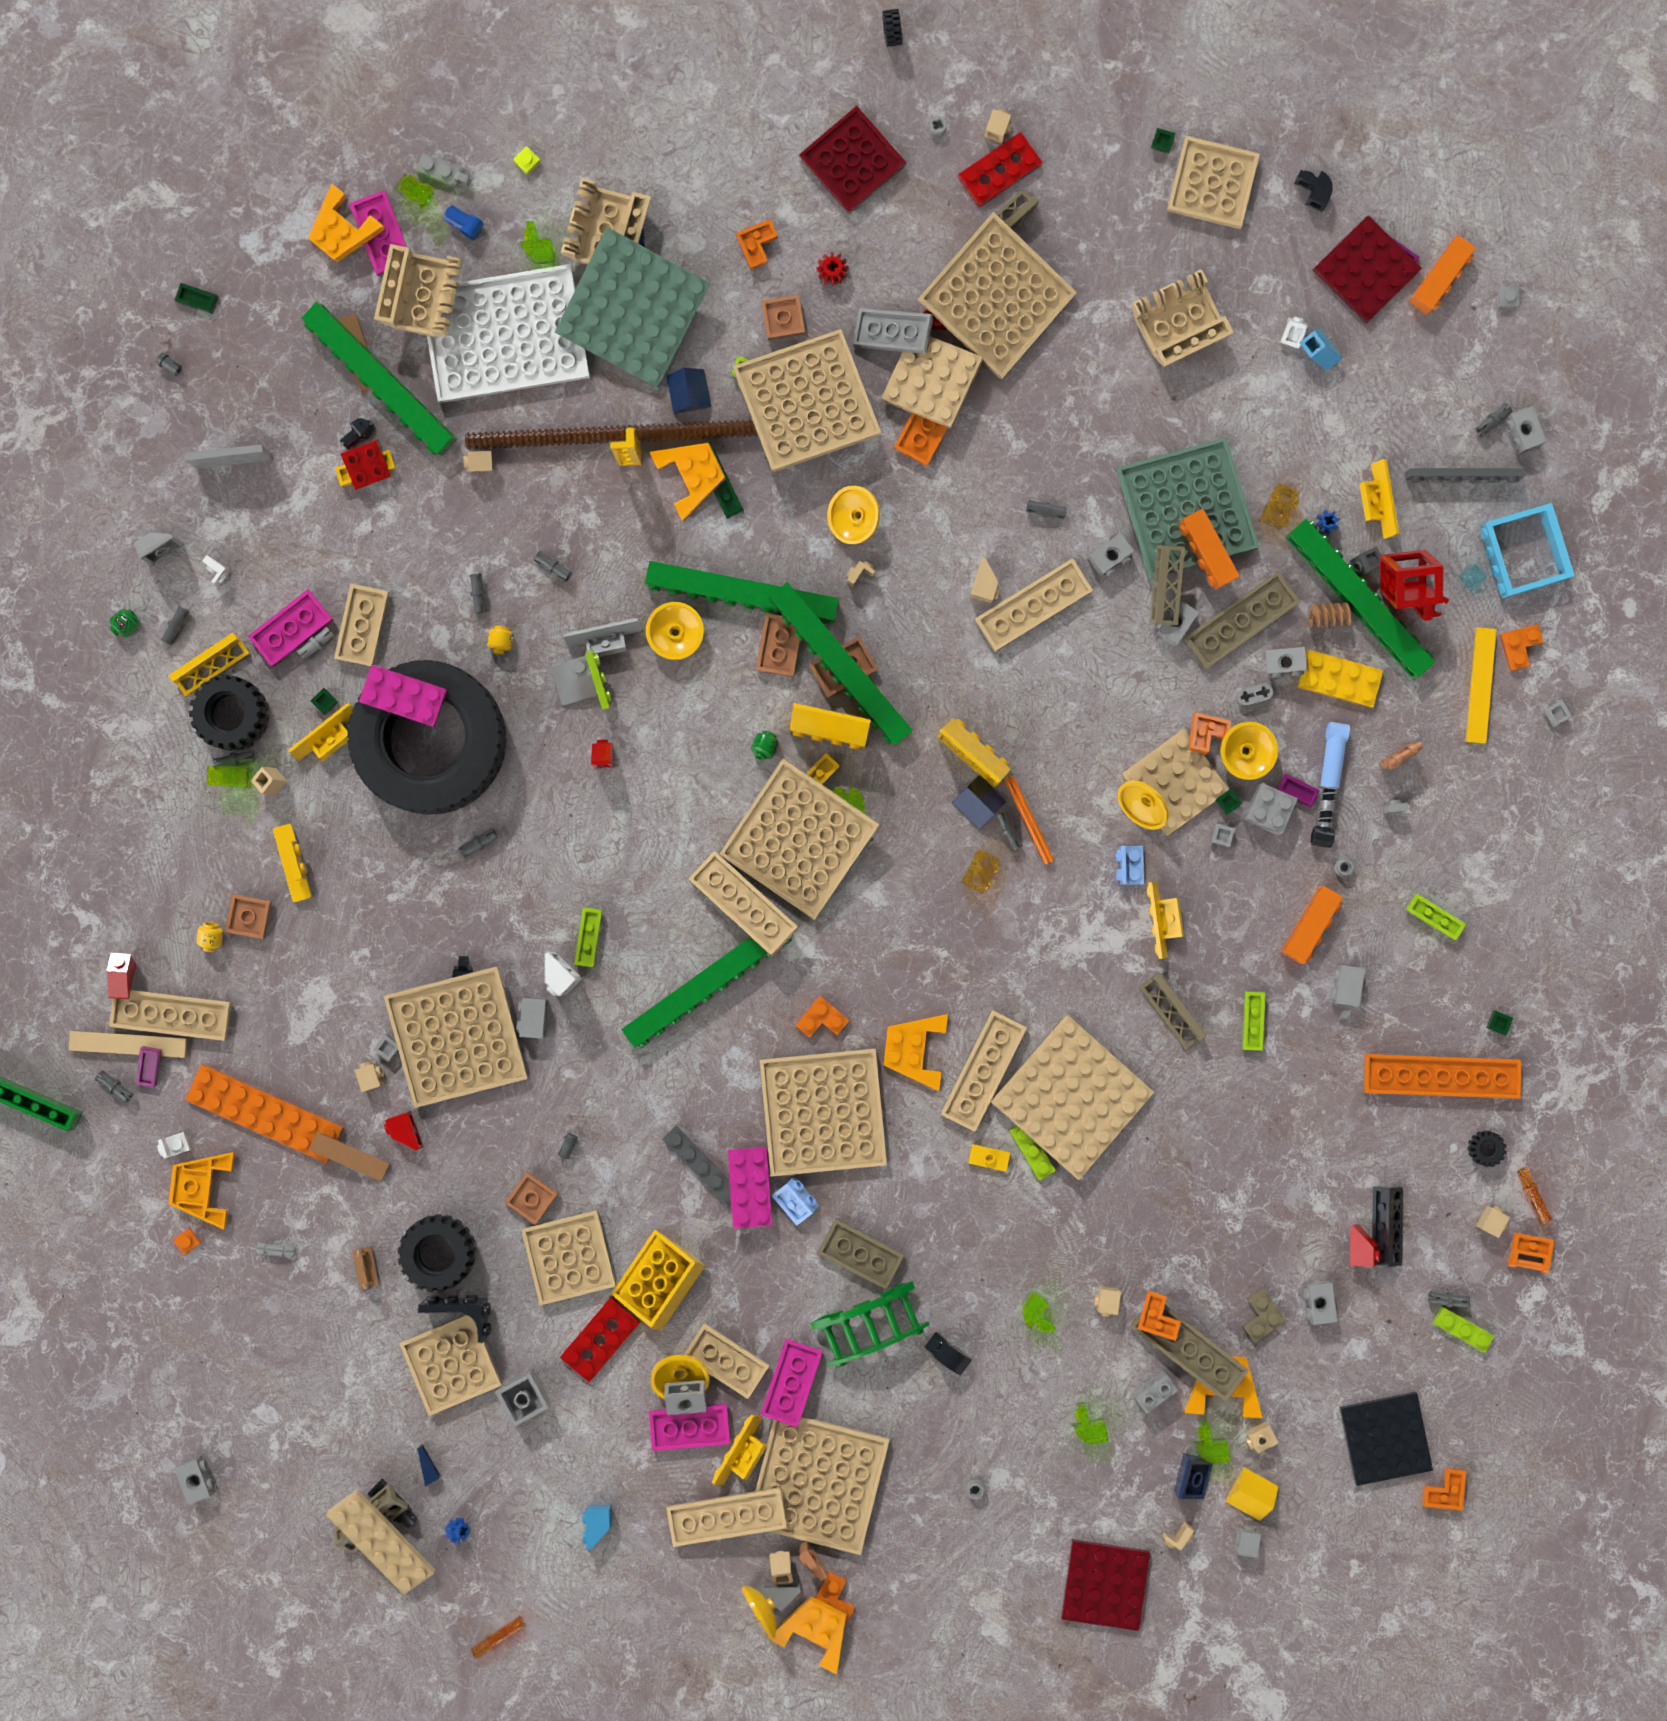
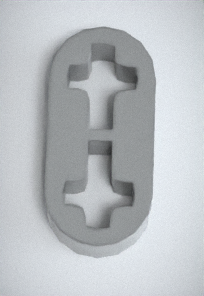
(1253, 690)

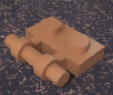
(1399, 756)

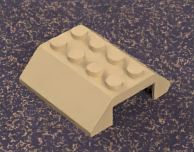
(604, 209)
(417, 292)
(1180, 320)

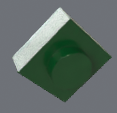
(1163, 140)
(324, 701)
(1228, 801)
(1499, 1022)

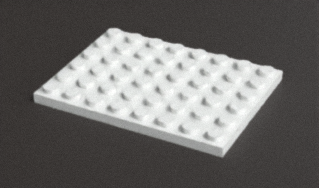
(506, 336)

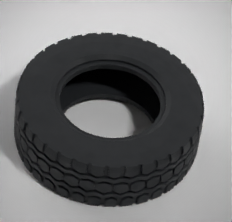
(461, 783)

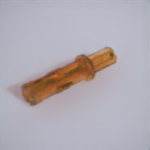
(1534, 1195)
(496, 1638)

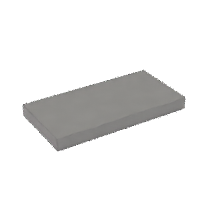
(892, 330)
(228, 456)

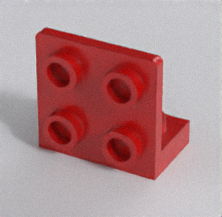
(366, 464)

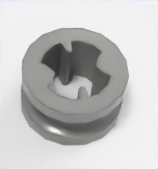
(935, 120)

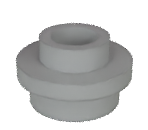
(1350, 867)
(978, 1495)

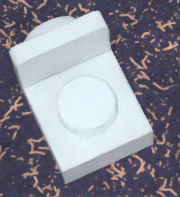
(1294, 332)
(214, 567)
(174, 1145)

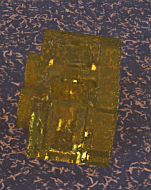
(1275, 504)
(976, 869)

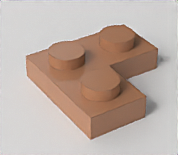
(810, 1558)

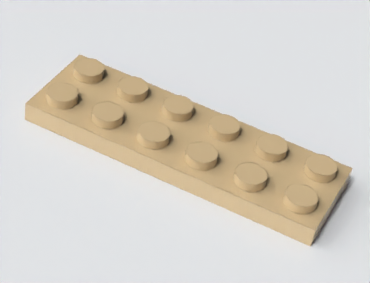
(1033, 605)
(743, 903)
(172, 1015)
(983, 1071)
(727, 1516)
(380, 1541)

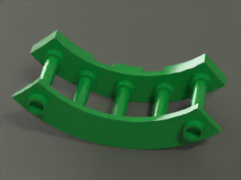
(864, 1310)

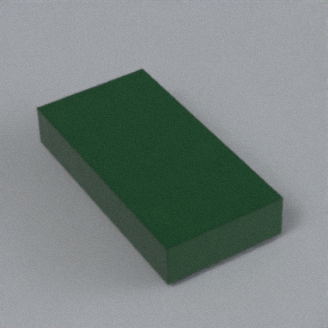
(196, 298)

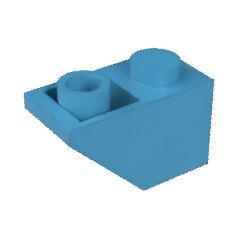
(1321, 349)
(597, 1524)

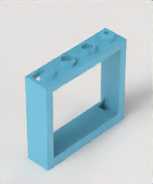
(1555, 541)

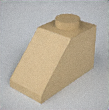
(985, 583)

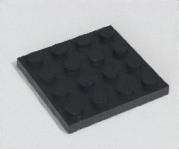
(1386, 1438)

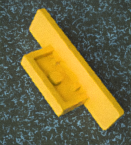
(1379, 500)
(326, 737)
(292, 863)
(1166, 919)
(743, 1454)

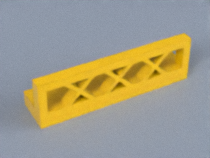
(627, 452)
(204, 659)

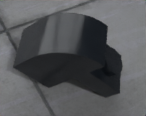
(1320, 187)
(948, 1354)

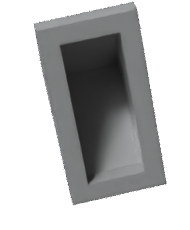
(781, 1594)

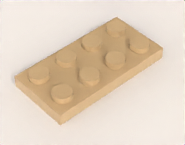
(361, 625)
(727, 1360)

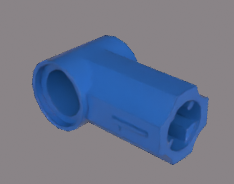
(467, 224)

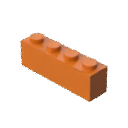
(1442, 274)
(1208, 549)
(1312, 924)

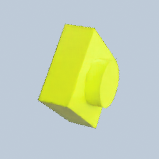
(526, 160)

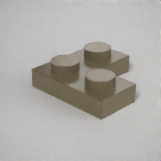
(1268, 1315)

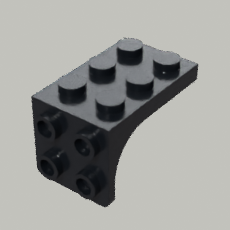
(473, 1306)

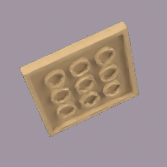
(1213, 182)
(933, 382)
(1181, 778)
(568, 1257)
(450, 1364)

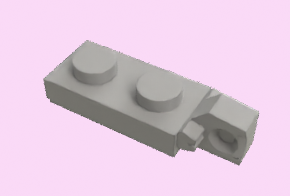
(441, 171)

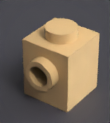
(998, 125)
(478, 461)
(269, 781)
(369, 1076)
(1493, 1221)
(1107, 1301)
(1260, 1437)
(781, 1568)

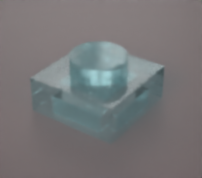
(1473, 576)

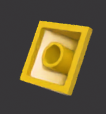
(1253, 1494)

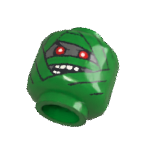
(124, 623)
(764, 745)

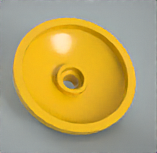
(844, 513)
(673, 617)
(1261, 750)
(1143, 805)
(677, 1369)
(762, 1608)

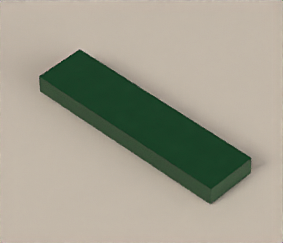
(726, 495)

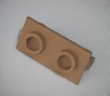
(365, 1267)

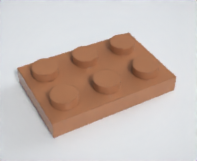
(777, 647)
(859, 654)

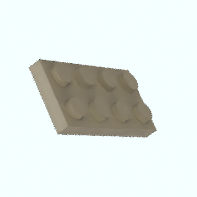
(860, 1253)

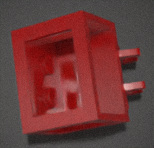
(1416, 592)

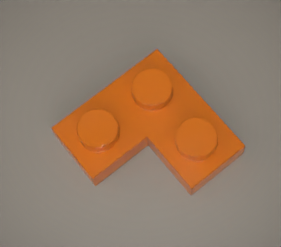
(752, 239)
(1515, 645)
(1203, 729)
(820, 1013)
(1153, 1320)
(1450, 1495)
(830, 1592)

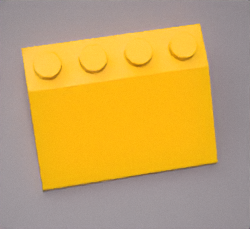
(829, 726)
(973, 752)
(658, 1280)

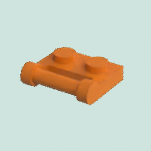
(1531, 1246)

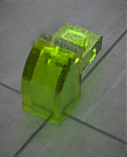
(414, 190)
(537, 250)
(229, 776)
(854, 797)
(1031, 1311)
(1089, 1431)
(1211, 1449)

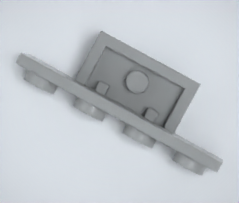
(606, 638)

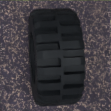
(204, 707)
(418, 1271)

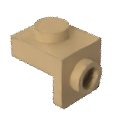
(855, 573)
(1182, 1537)

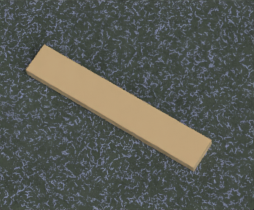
(126, 1043)

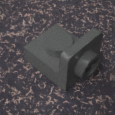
(1366, 561)

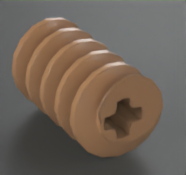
(1329, 613)

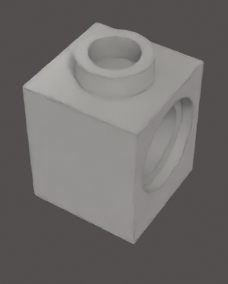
(1247, 1541)

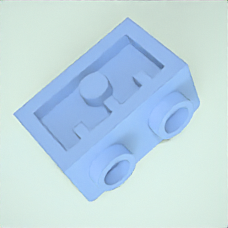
(1131, 865)
(795, 1200)

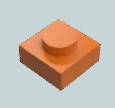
(187, 1241)

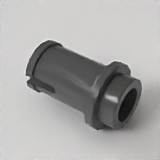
(164, 361)
(568, 1145)

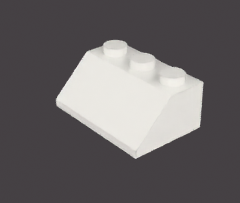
(559, 975)

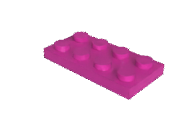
(380, 209)
(290, 628)
(403, 695)
(749, 1187)
(791, 1383)
(689, 1429)

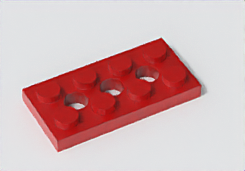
(1000, 156)
(586, 1339)

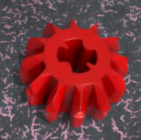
(825, 265)

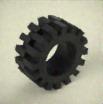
(892, 27)
(1495, 1157)

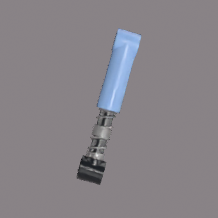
(1337, 737)

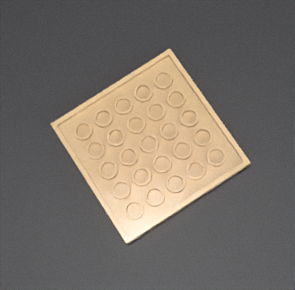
(997, 295)
(806, 400)
(799, 838)
(456, 1036)
(1072, 1097)
(823, 1112)
(825, 1480)

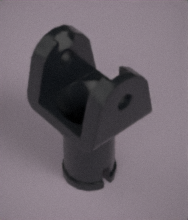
(359, 430)

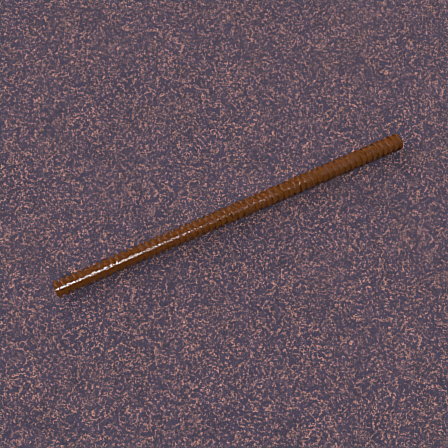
(608, 434)

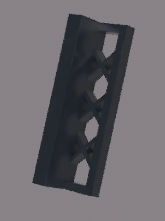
(1385, 1226)

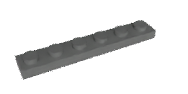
(1456, 475)
(699, 1164)

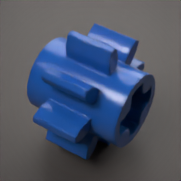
(1332, 522)
(457, 1530)

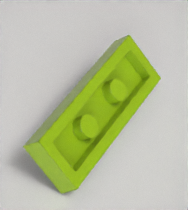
(598, 679)
(1435, 917)
(588, 937)
(1253, 1020)
(1033, 1153)
(1463, 1329)

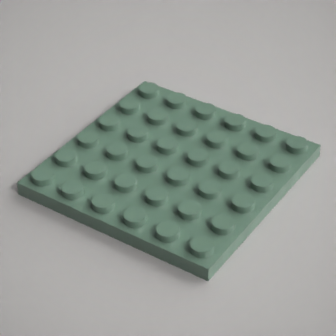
(632, 307)
(1177, 485)

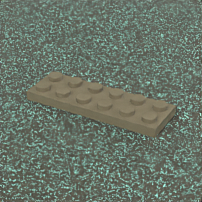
(1241, 620)
(1198, 1356)

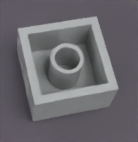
(1270, 809)
(523, 1397)

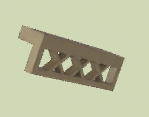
(1019, 213)
(1161, 581)
(1180, 1009)
(382, 1501)

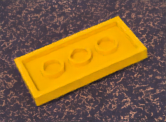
(1341, 679)

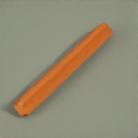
(1029, 819)

